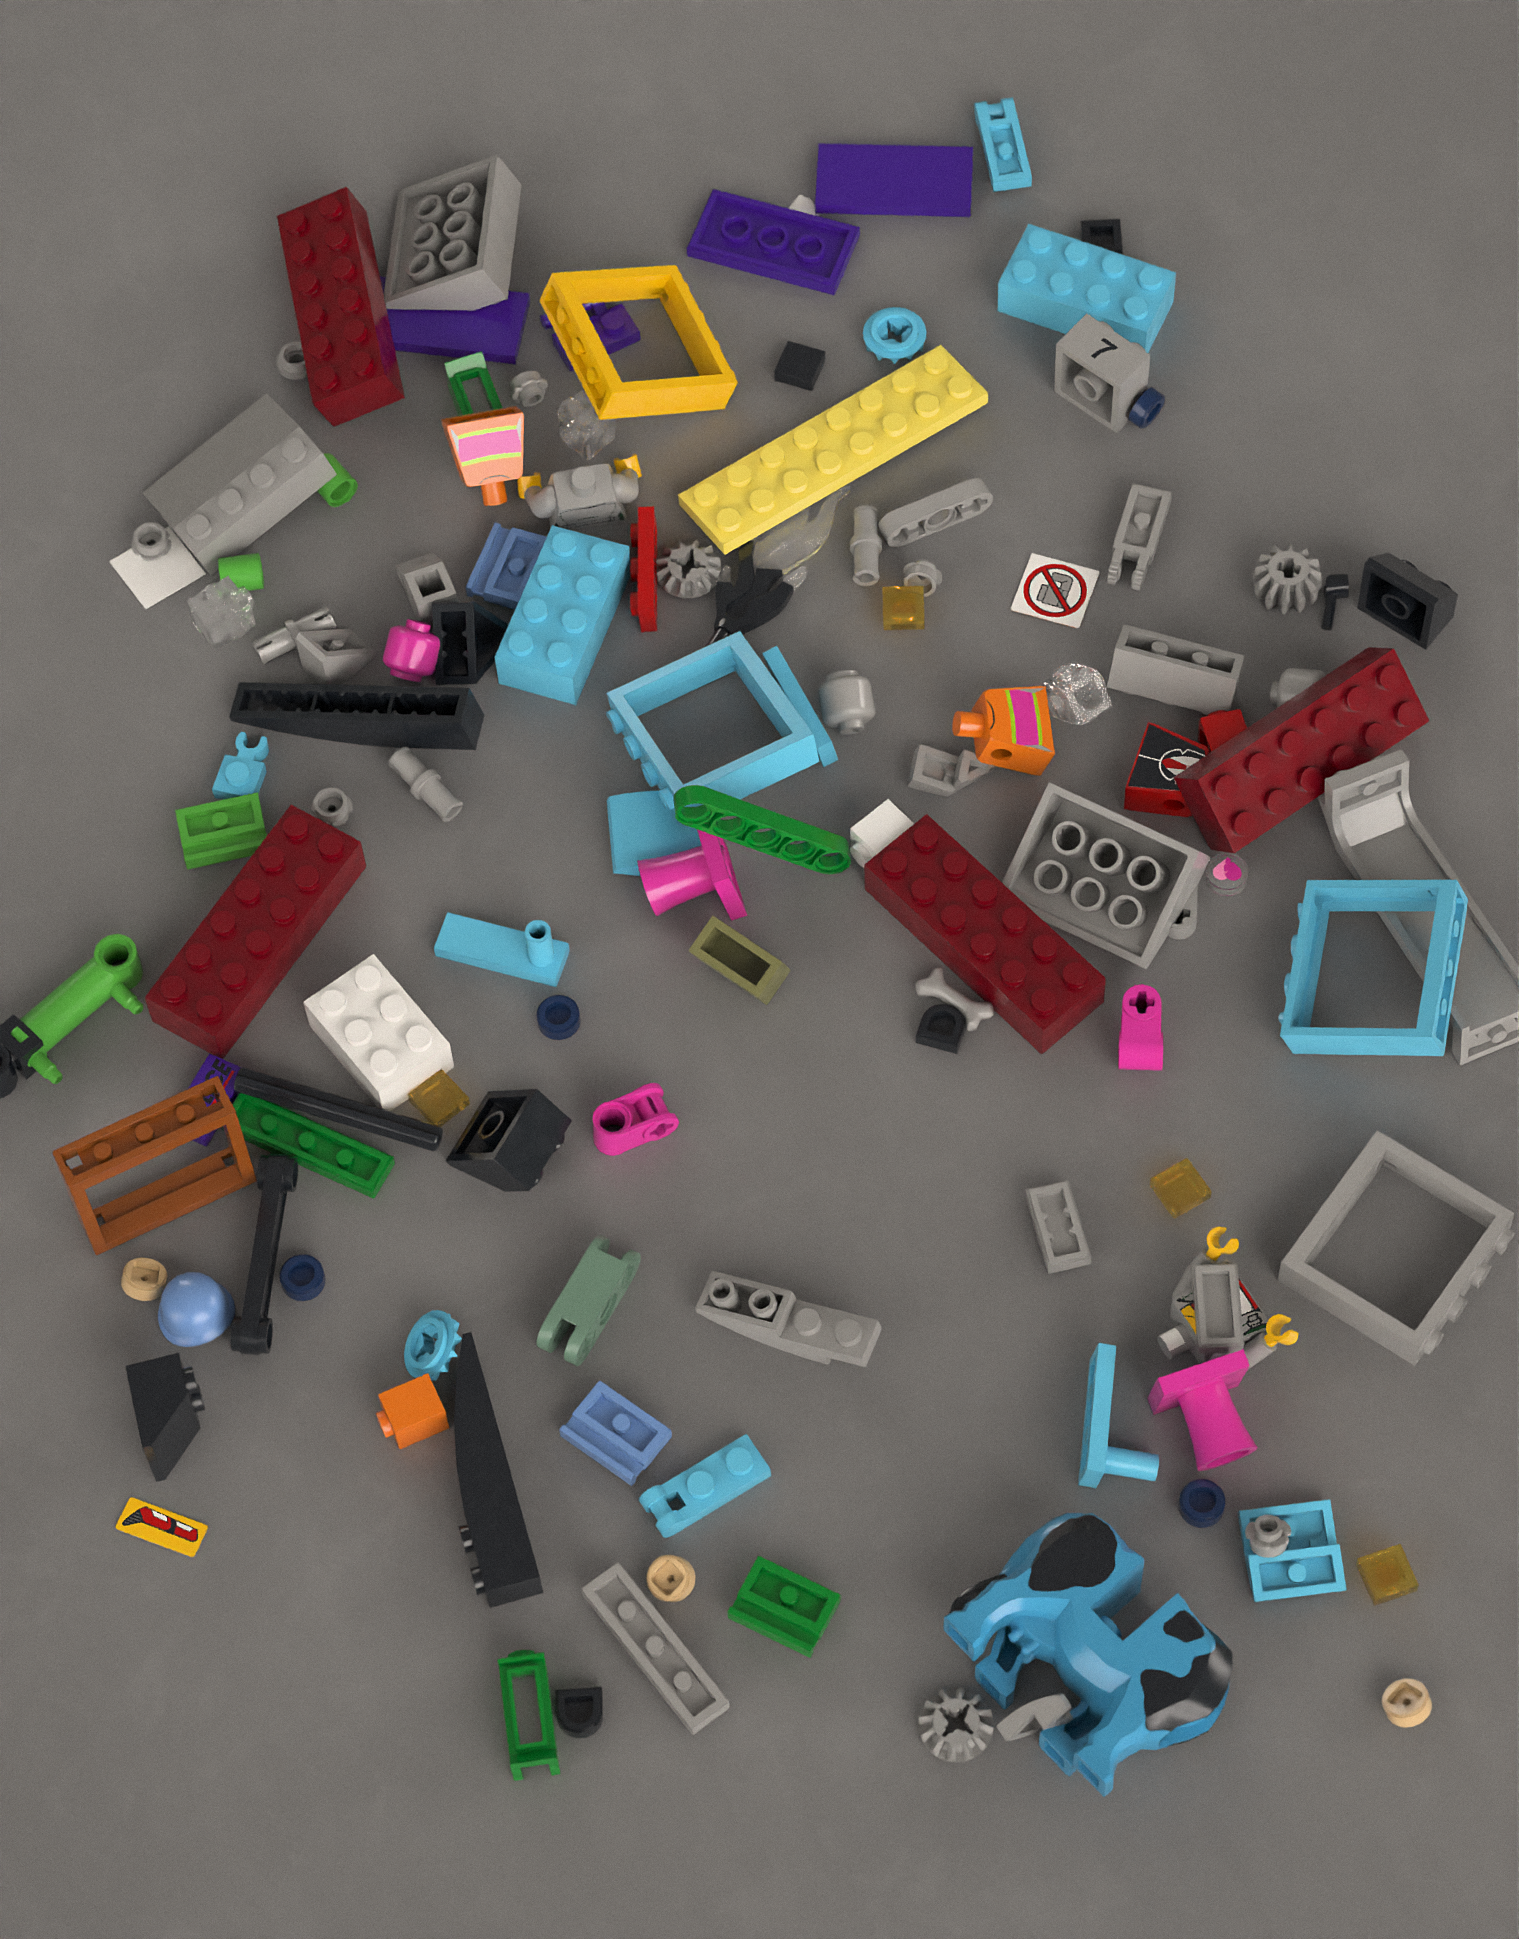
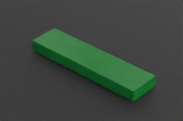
(313, 1145)

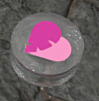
(1226, 874)

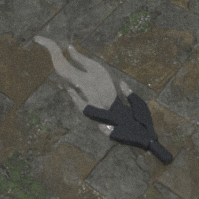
(764, 563)

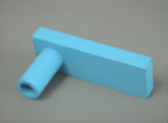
(786, 680)
(502, 949)
(1095, 1453)

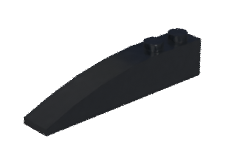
(364, 713)
(488, 1492)

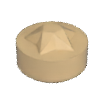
(144, 1279)
(670, 1578)
(1406, 1702)

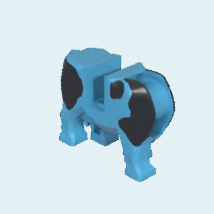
(1058, 1608)

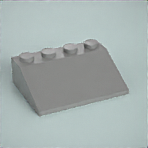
(454, 239)
(240, 483)
(1102, 875)

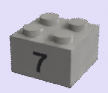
(1101, 371)

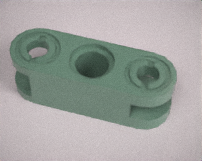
(588, 1300)

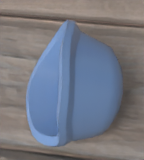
(194, 1310)

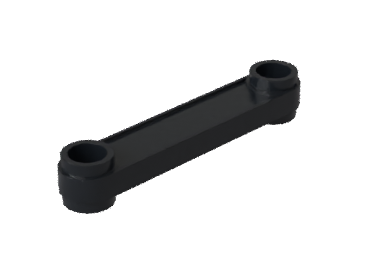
(253, 1330)

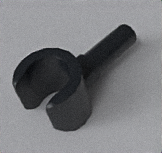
(1335, 587)

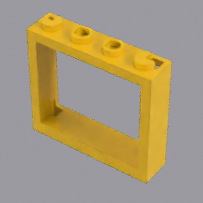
(607, 393)

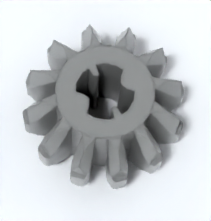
(1287, 579)

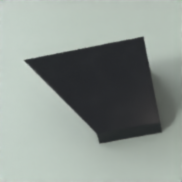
(467, 641)

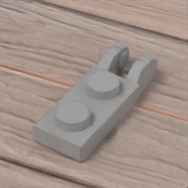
(1139, 532)

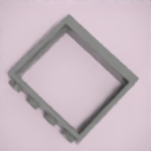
(1355, 1311)

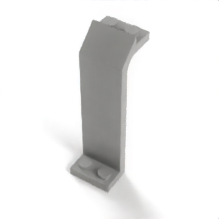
(1384, 840)

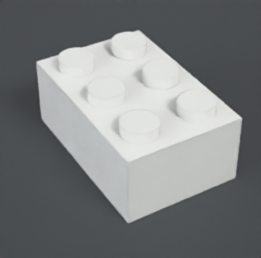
(378, 1033)

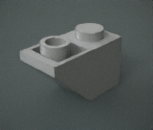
(426, 582)

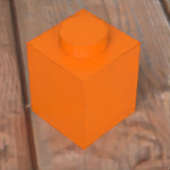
(411, 1412)

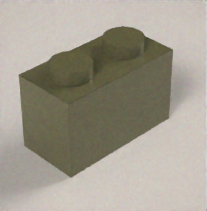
(739, 960)

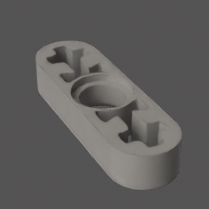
(935, 512)

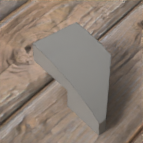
(943, 772)
(1028, 1719)

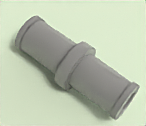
(866, 545)
(284, 639)
(425, 784)

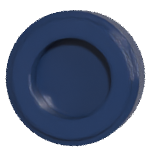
(1147, 408)
(558, 1017)
(302, 1277)
(1202, 1503)

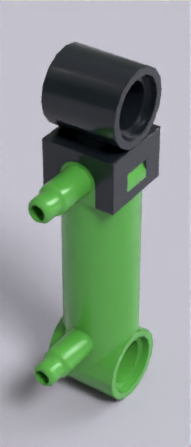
(28, 1039)

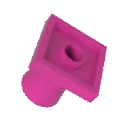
(691, 873)
(1208, 1409)

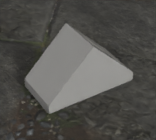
(332, 654)

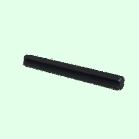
(338, 1109)

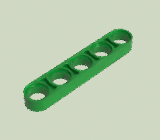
(752, 818)

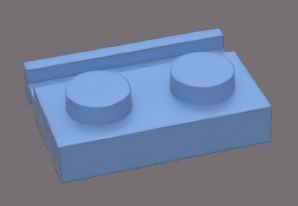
(505, 565)
(615, 1433)

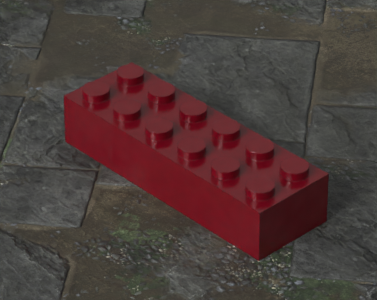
(340, 307)
(1293, 749)
(256, 932)
(984, 933)

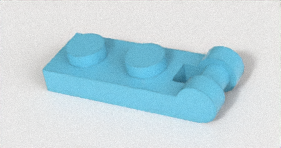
(1003, 145)
(706, 1486)

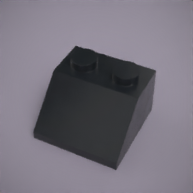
(1405, 599)
(510, 1139)
(165, 1409)

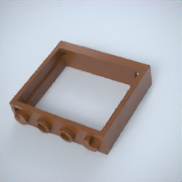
(144, 1138)

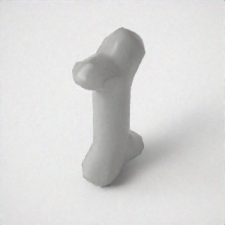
(971, 1010)

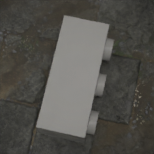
(1174, 671)

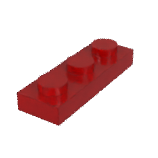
(644, 570)

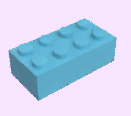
(1061, 279)
(563, 615)

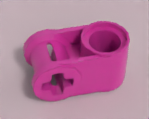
(1141, 1034)
(640, 1116)

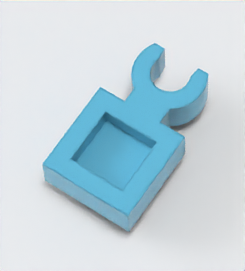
(242, 773)

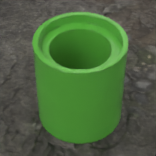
(340, 487)
(243, 570)

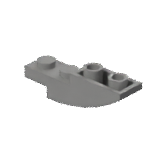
(785, 1323)

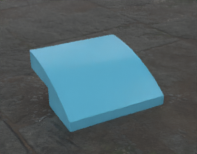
(644, 830)
(1310, 1561)

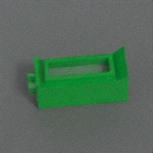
(471, 385)
(528, 1712)

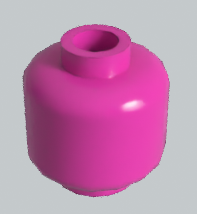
(411, 650)

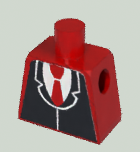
(1158, 760)

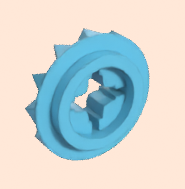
(900, 322)
(421, 1345)

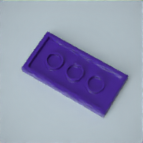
(894, 180)
(773, 241)
(459, 333)

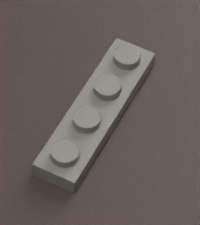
(655, 1648)

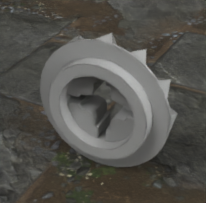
(699, 579)
(958, 1745)

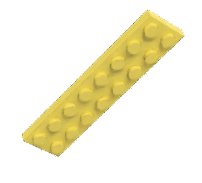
(832, 449)

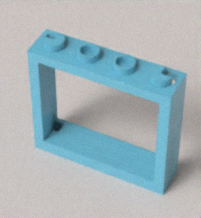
(740, 777)
(1307, 947)

